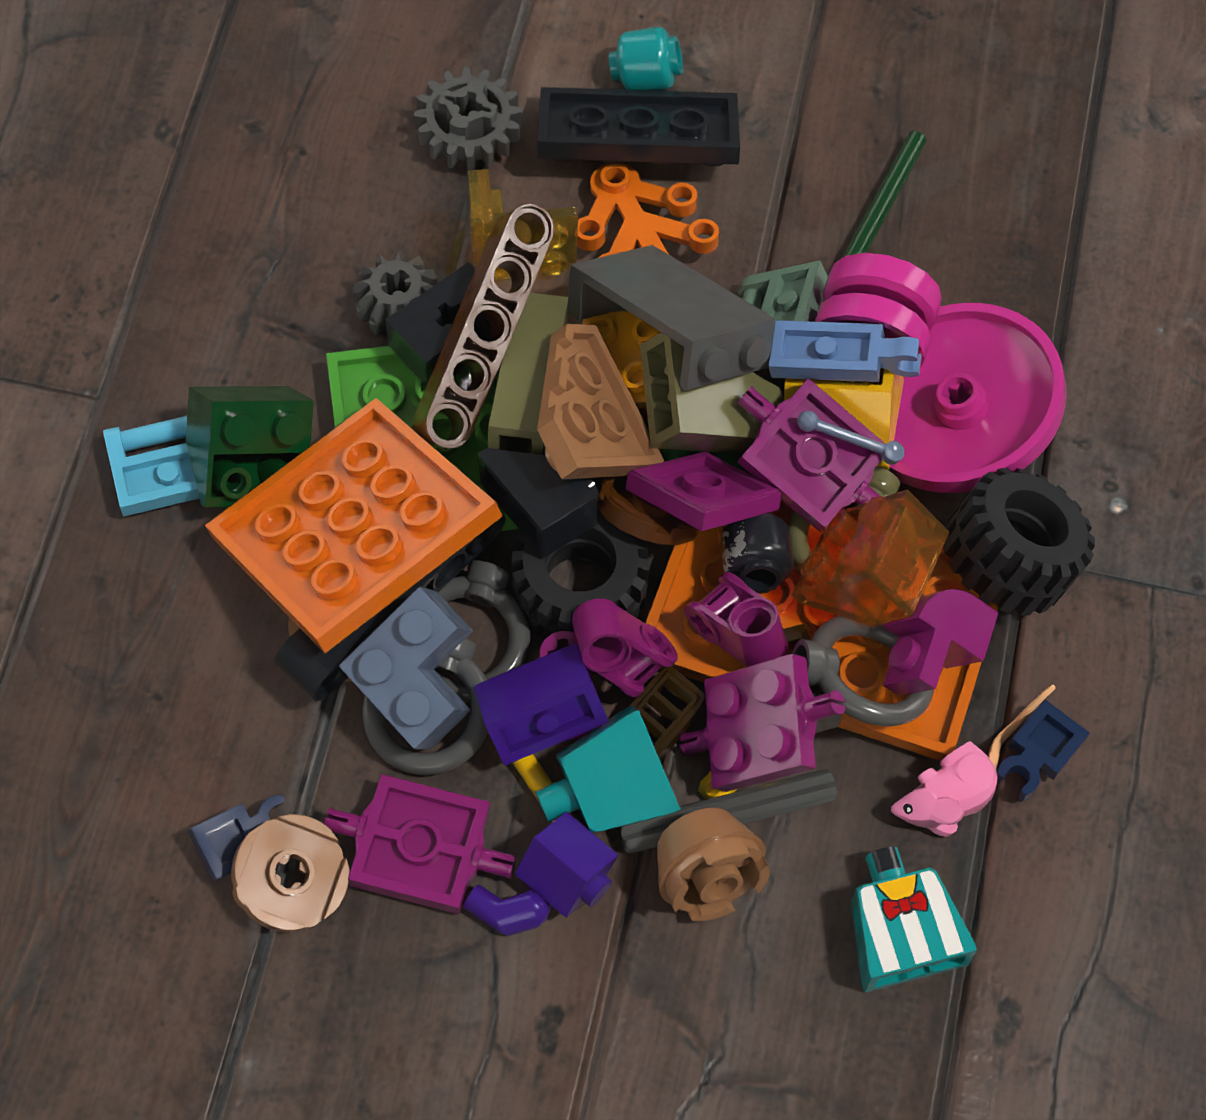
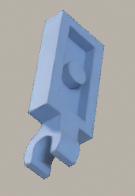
(840, 352)

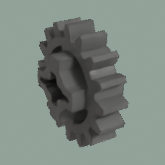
(469, 115)

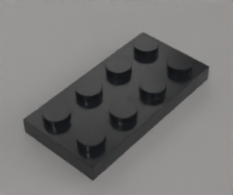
(638, 126)

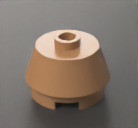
(709, 862)

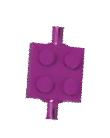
(809, 468)
(761, 723)
(419, 844)

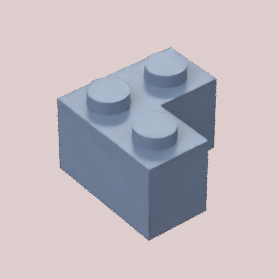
(399, 663)

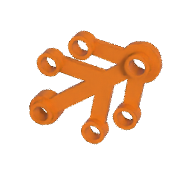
(620, 189)

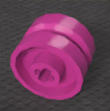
(884, 292)

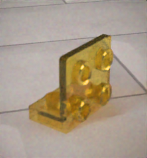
(486, 208)

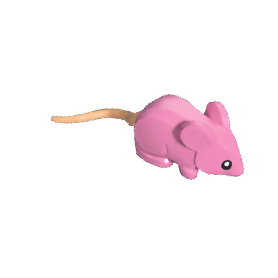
(961, 785)

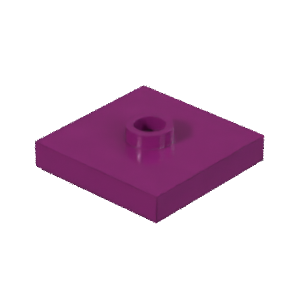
(703, 490)

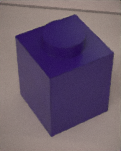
(567, 865)

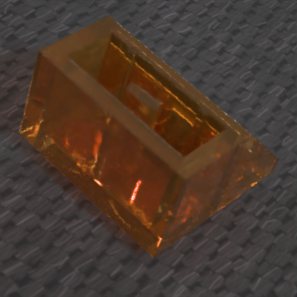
(873, 560)

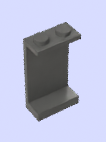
(717, 328)

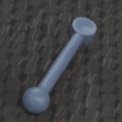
(890, 453)

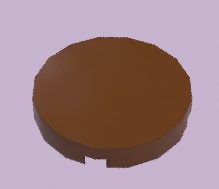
(639, 516)

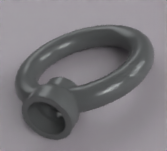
(486, 586)
(458, 664)
(824, 667)

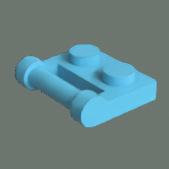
(152, 477)

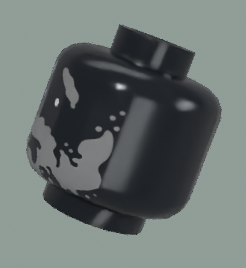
(758, 551)

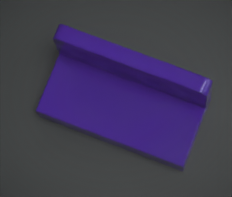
(540, 704)

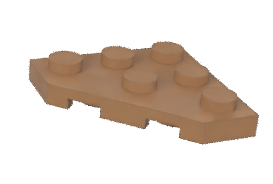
(588, 411)

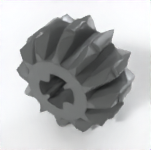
(389, 288)

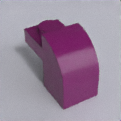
(944, 631)

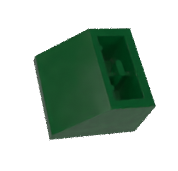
(243, 437)

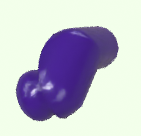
(508, 915)

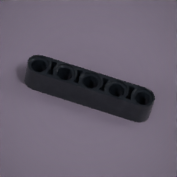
(320, 672)

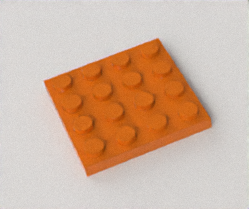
(352, 523)

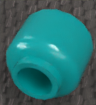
(646, 59)

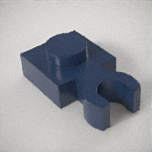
(1043, 745)
(221, 835)

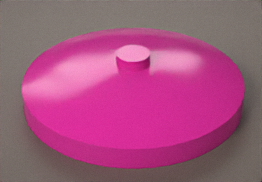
(981, 399)

